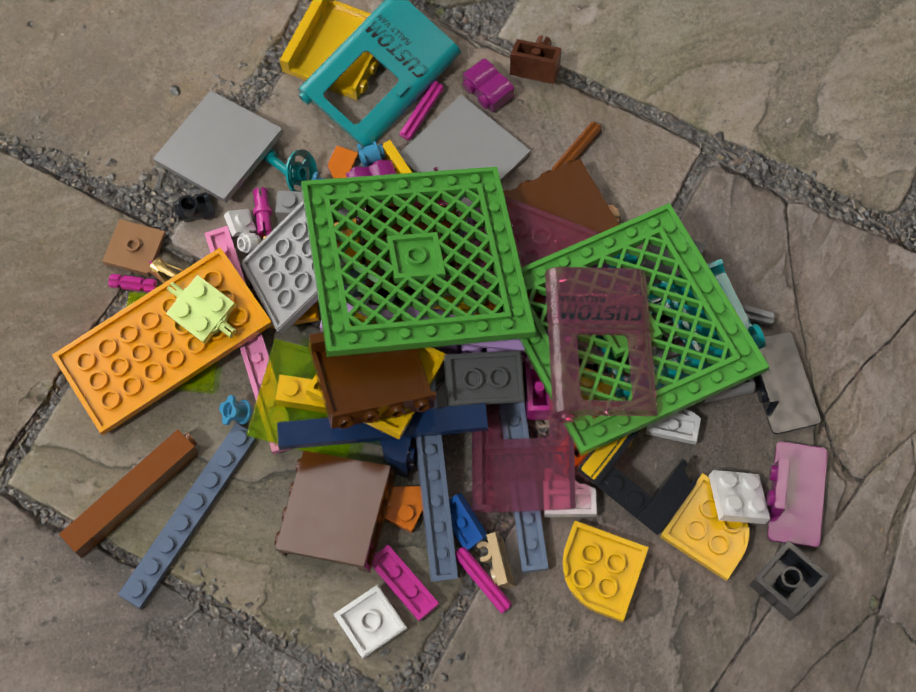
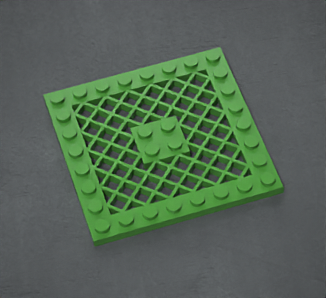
(414, 260)
(744, 359)

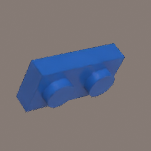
(465, 523)

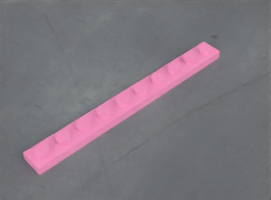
(254, 351)

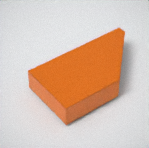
(342, 162)

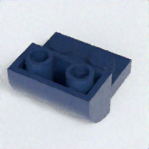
(399, 455)

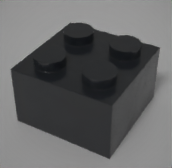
(789, 580)

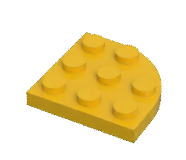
(703, 536)
(602, 569)

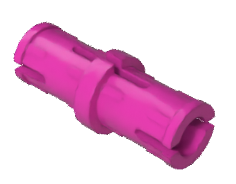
(262, 211)

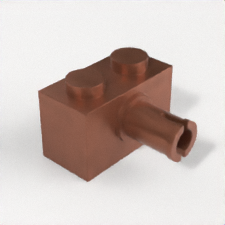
(535, 60)

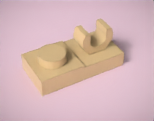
(497, 553)

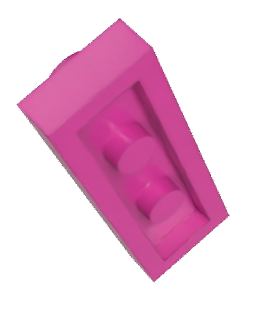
(404, 583)

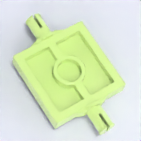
(201, 309)

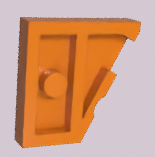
(404, 507)

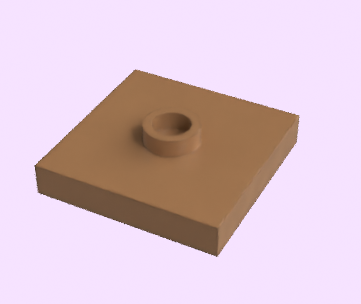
(133, 247)

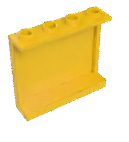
(318, 36)

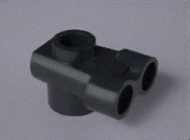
(194, 208)

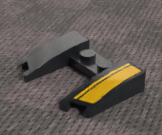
(652, 510)

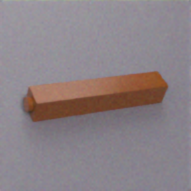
(129, 493)

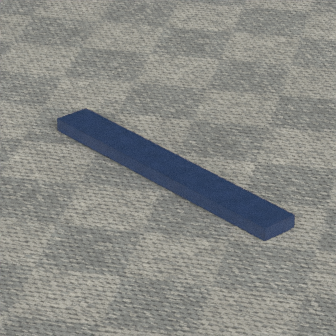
(428, 423)

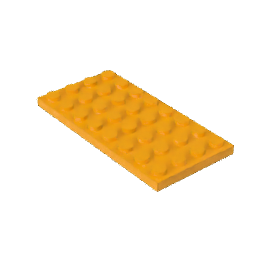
(148, 354)

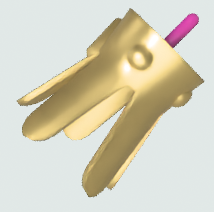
(160, 267)

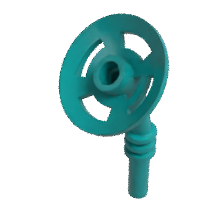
(294, 171)

